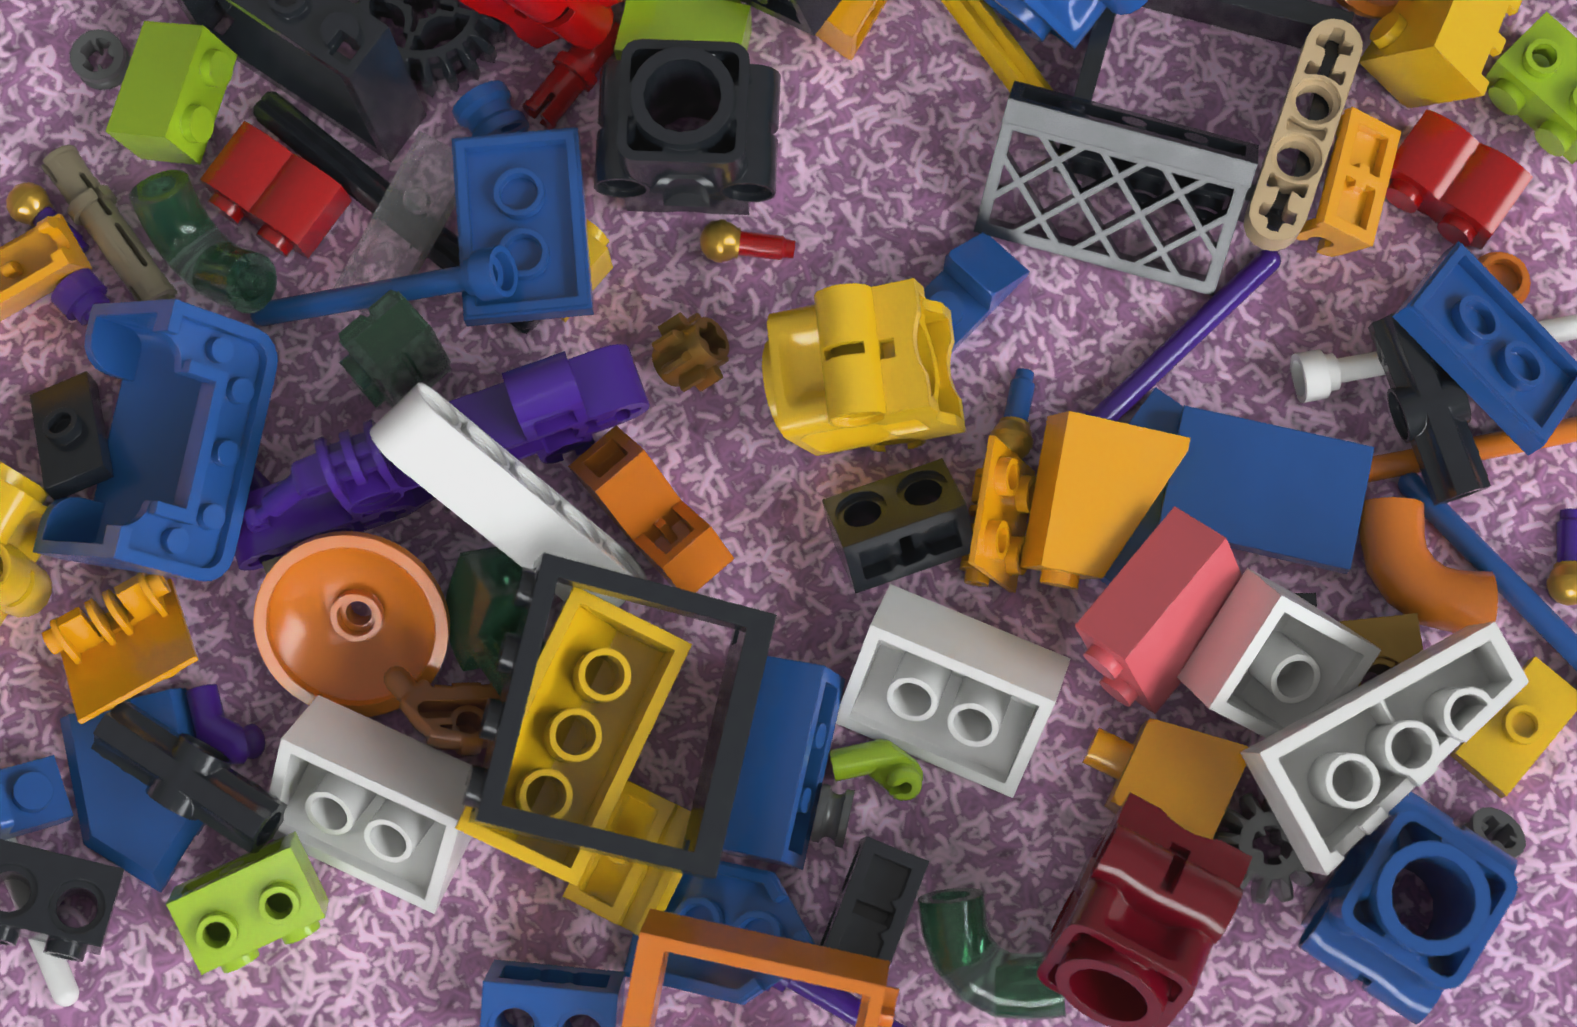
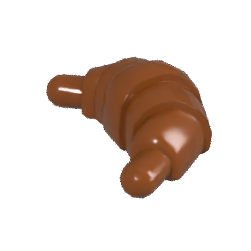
(443, 713)

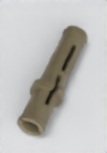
(95, 209)

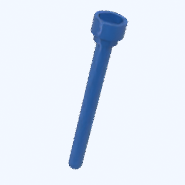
(487, 274)
(1484, 558)

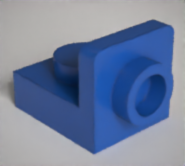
(32, 798)

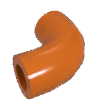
(1410, 575)

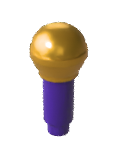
(31, 204)
(1563, 577)

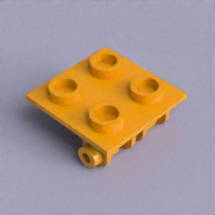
(1004, 500)
(123, 648)

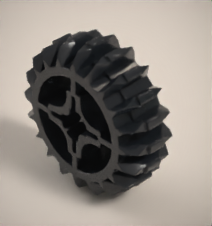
(469, 35)

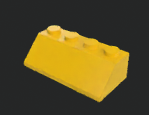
(584, 725)

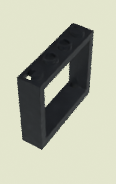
(1271, 20)
(297, 52)
(725, 742)

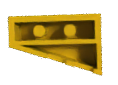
(1436, 48)

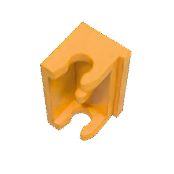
(1354, 185)
(37, 263)

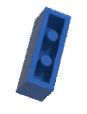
(784, 763)

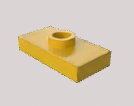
(1520, 730)

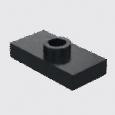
(71, 436)

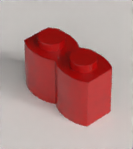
(1454, 180)
(275, 191)

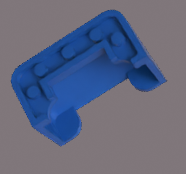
(176, 442)

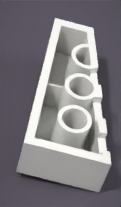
(1365, 751)

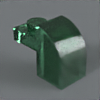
(482, 609)

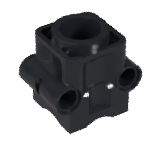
(694, 170)

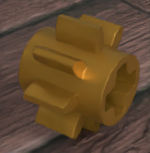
(690, 352)

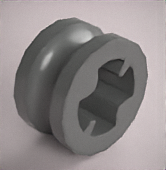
(98, 41)
(832, 815)
(1500, 829)

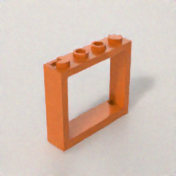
(753, 951)

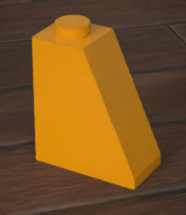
(1093, 493)

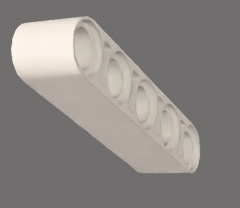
(492, 488)

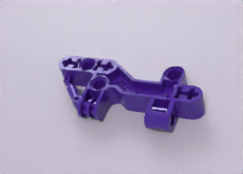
(354, 487)

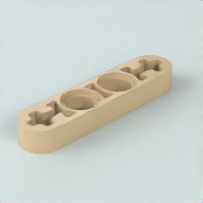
(1303, 134)

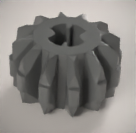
(1281, 868)

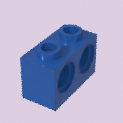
(551, 994)

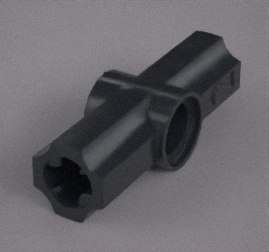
(1429, 414)
(189, 776)

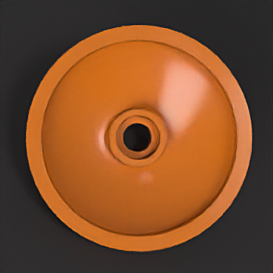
(328, 650)

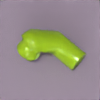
(882, 762)

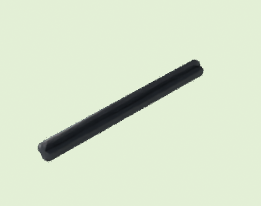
(347, 169)

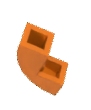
(650, 511)

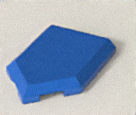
(113, 806)
(736, 898)

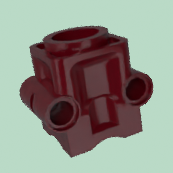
(1142, 919)

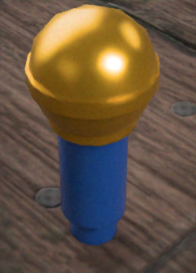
(1014, 425)

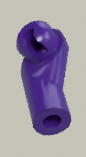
(222, 733)

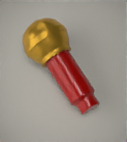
(725, 241)

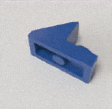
(975, 283)

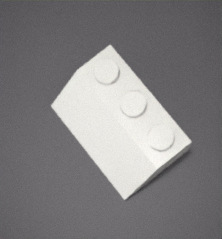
(952, 690)
(372, 802)

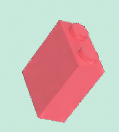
(1158, 610)

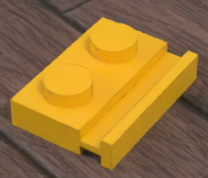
(626, 889)

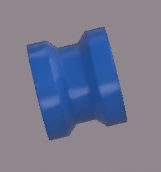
(489, 111)

